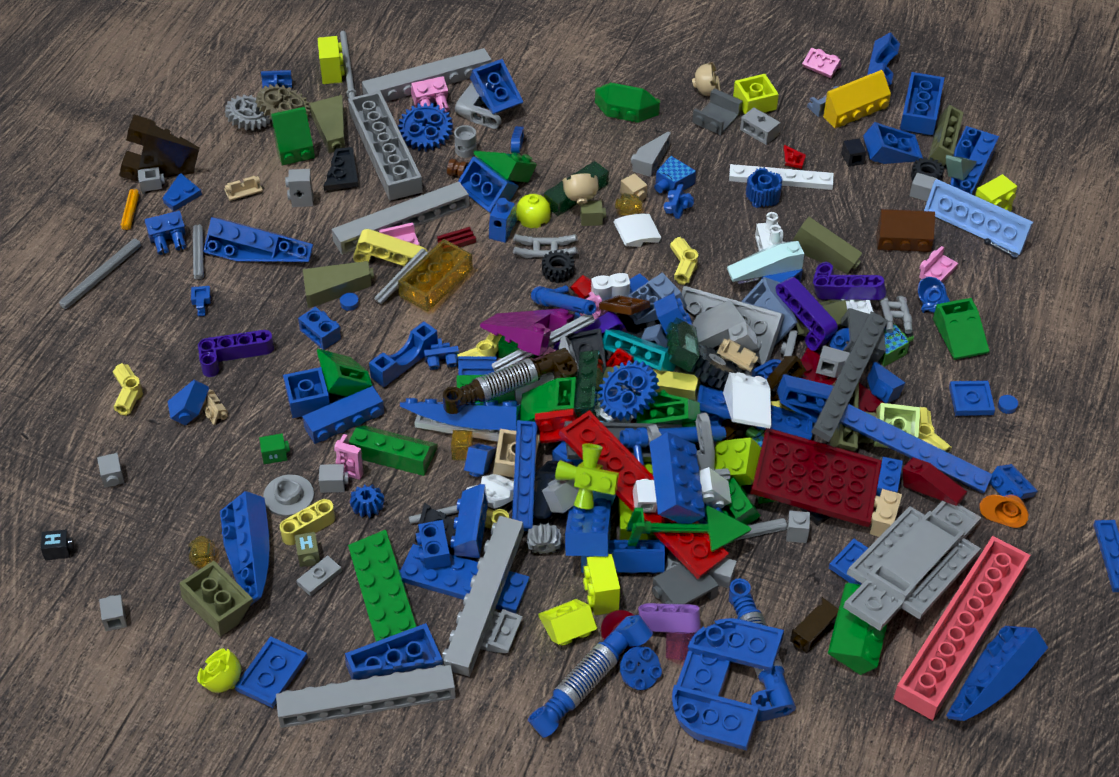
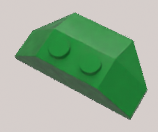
(626, 102)

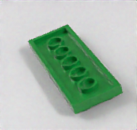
(382, 585)

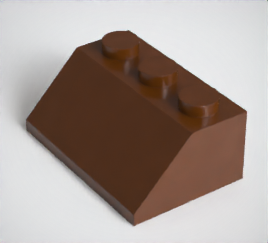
(905, 230)

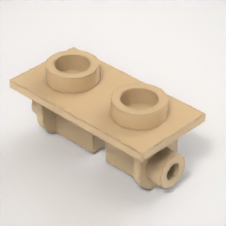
(237, 190)
(729, 351)
(213, 408)

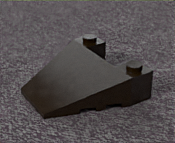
(159, 150)

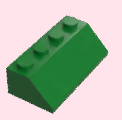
(393, 449)
(854, 640)

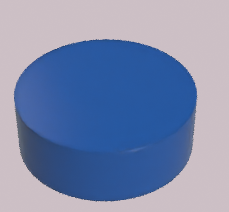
(349, 301)
(1007, 404)

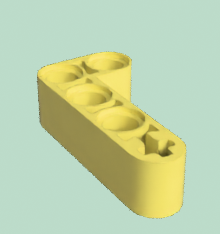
(384, 247)

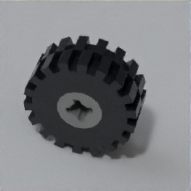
(712, 367)

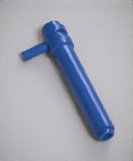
(557, 298)
(639, 438)

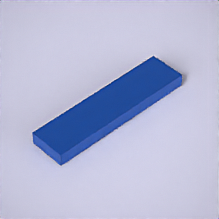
(1108, 540)

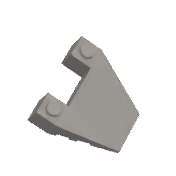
(722, 323)

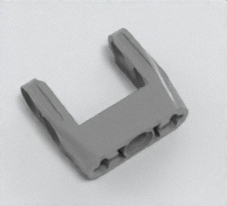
(470, 104)
(706, 454)

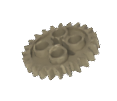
(280, 99)

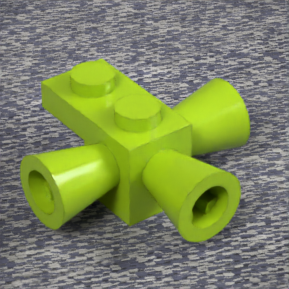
(588, 476)

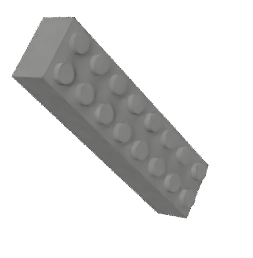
(385, 145)

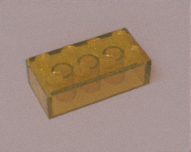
(435, 275)

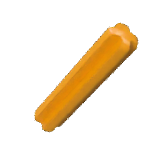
(129, 209)

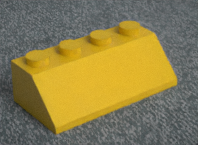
(857, 99)

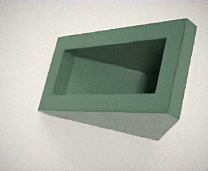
(959, 167)

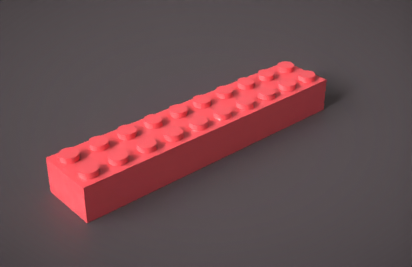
(961, 628)

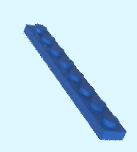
(915, 447)

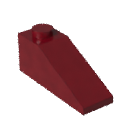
(931, 481)

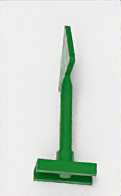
(719, 526)

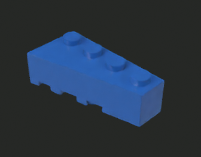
(396, 653)

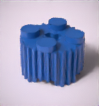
(763, 188)

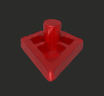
(793, 157)
(582, 287)
(618, 357)

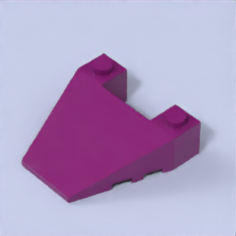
(528, 328)

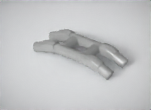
(536, 242)
(889, 315)

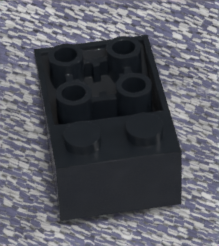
(542, 478)

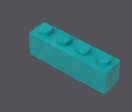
(642, 350)

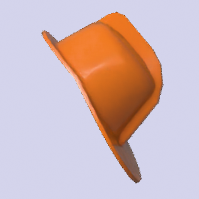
(1004, 510)

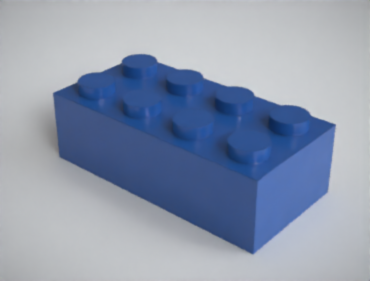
(922, 103)
(676, 479)
(589, 530)

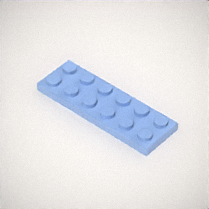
(978, 216)

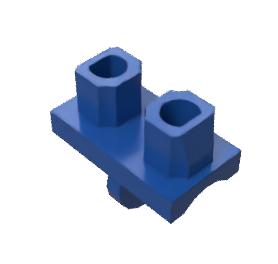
(280, 78)
(678, 201)
(439, 352)

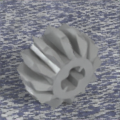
(544, 538)

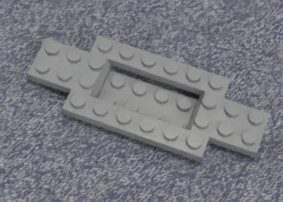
(904, 556)

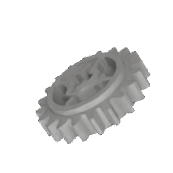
(245, 113)

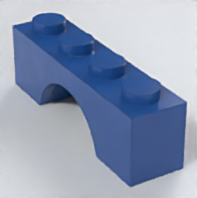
(883, 51)
(388, 367)

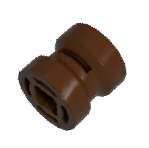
(456, 168)

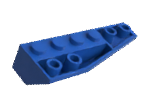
(978, 147)
(249, 243)
(483, 415)
(247, 541)
(998, 670)

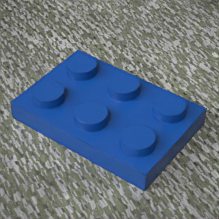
(271, 671)

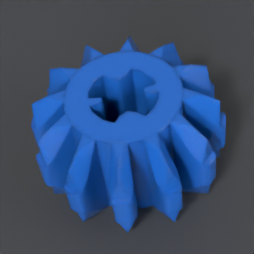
(367, 500)

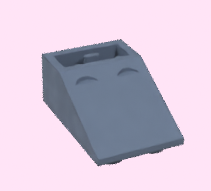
(653, 291)
(765, 296)

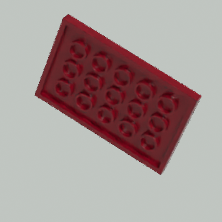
(816, 477)

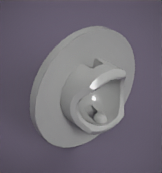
(288, 495)

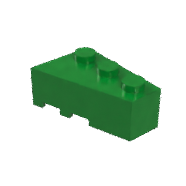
(670, 410)

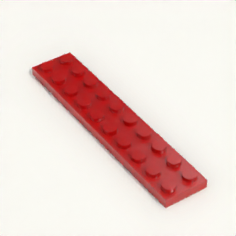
(690, 548)

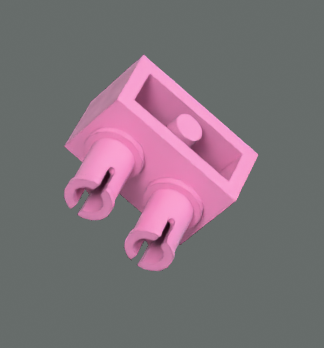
(430, 91)

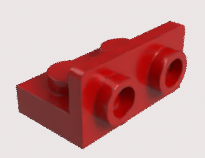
(552, 422)

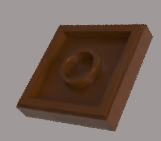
(624, 305)

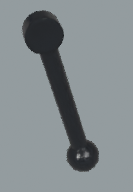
(1013, 255)

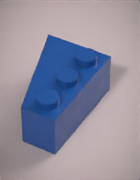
(803, 395)

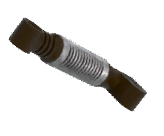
(526, 373)

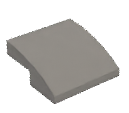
(501, 631)

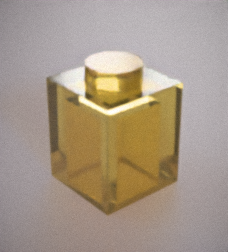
(460, 443)

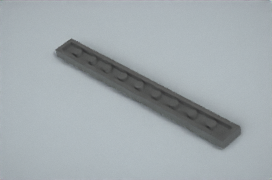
(849, 377)

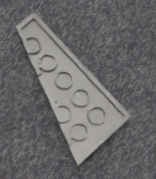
(762, 321)

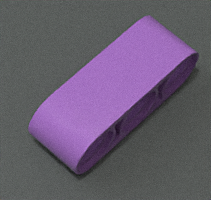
(671, 617)

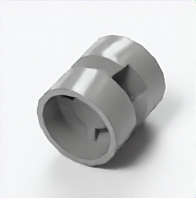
(465, 141)

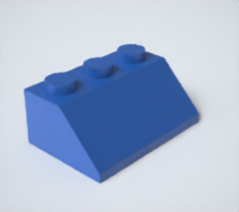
(486, 184)
(470, 522)

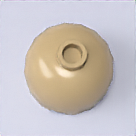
(706, 79)
(581, 187)

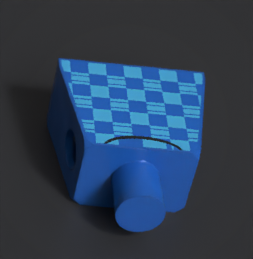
(672, 174)
(504, 213)

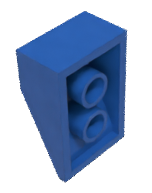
(496, 86)
(891, 145)

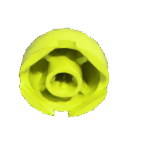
(533, 211)
(221, 672)

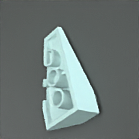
(769, 261)

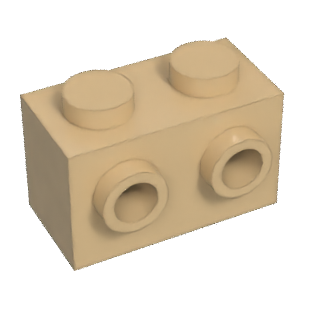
(886, 512)

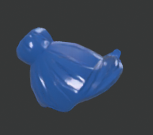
(932, 292)

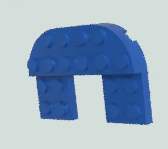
(703, 675)

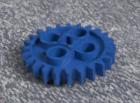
(425, 127)
(632, 377)

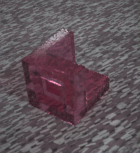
(677, 644)

